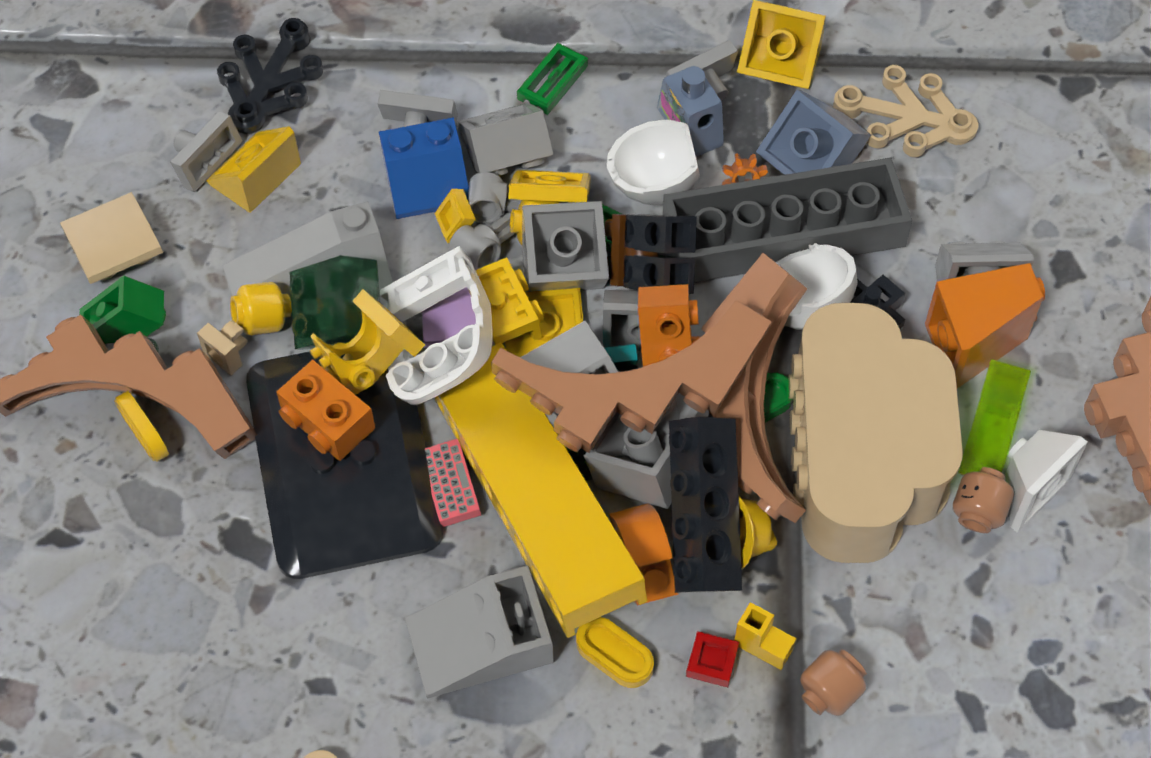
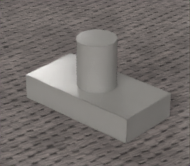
(714, 64)
(415, 108)
(205, 151)

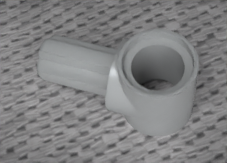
(489, 197)
(482, 242)

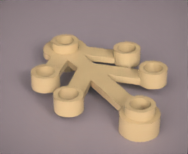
(909, 113)

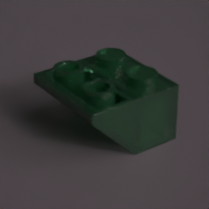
(325, 296)

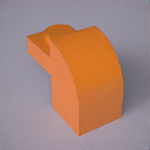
(649, 548)

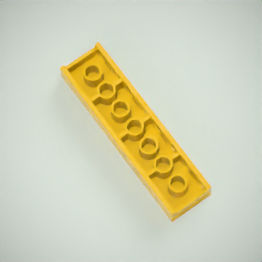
(542, 500)

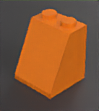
(983, 316)

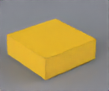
(454, 213)

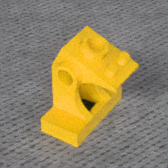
(371, 350)

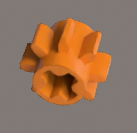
(741, 167)

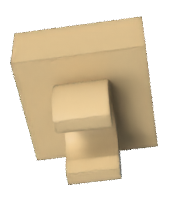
(223, 345)

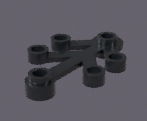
(294, 37)

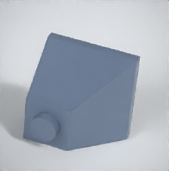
(811, 137)

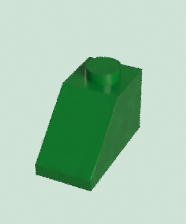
(126, 309)

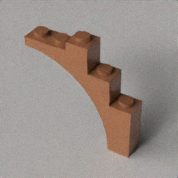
(773, 295)
(85, 363)
(643, 395)
(1124, 404)

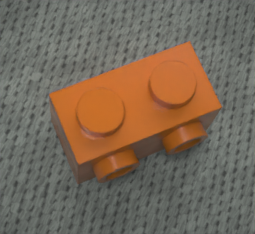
(665, 321)
(325, 411)

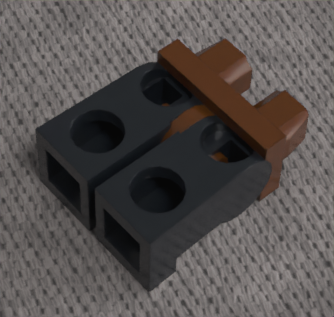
(637, 246)

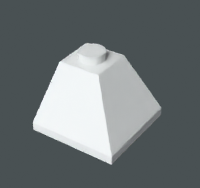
(1040, 471)

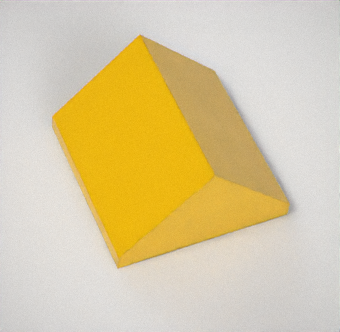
(781, 44)
(257, 167)

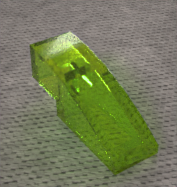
(995, 417)

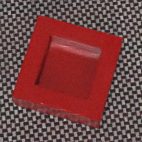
(712, 659)

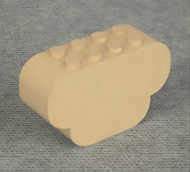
(869, 431)

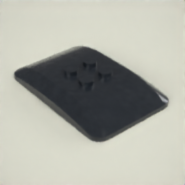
(350, 510)

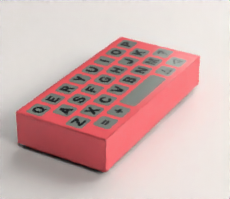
(451, 483)

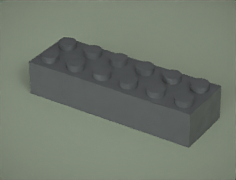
(837, 206)

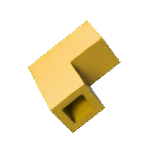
(762, 639)

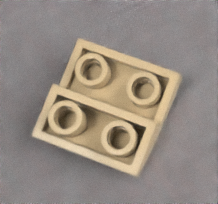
(111, 238)

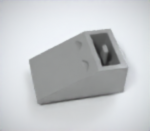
(481, 633)

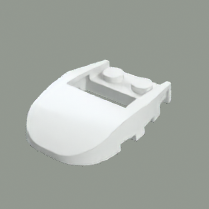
(454, 359)

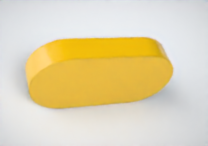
(141, 426)
(615, 652)

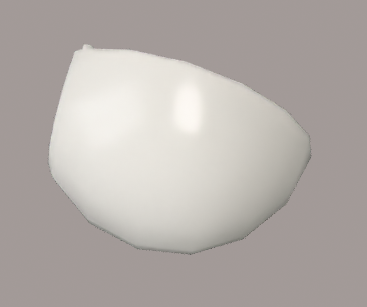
(653, 161)
(826, 273)

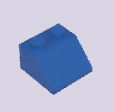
(423, 165)

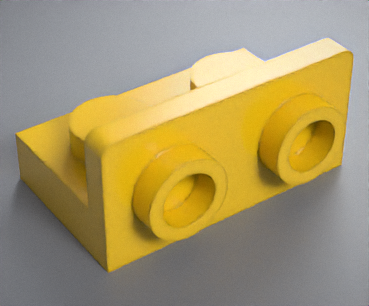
(510, 306)

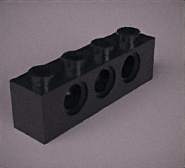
(705, 505)

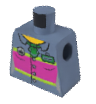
(690, 99)

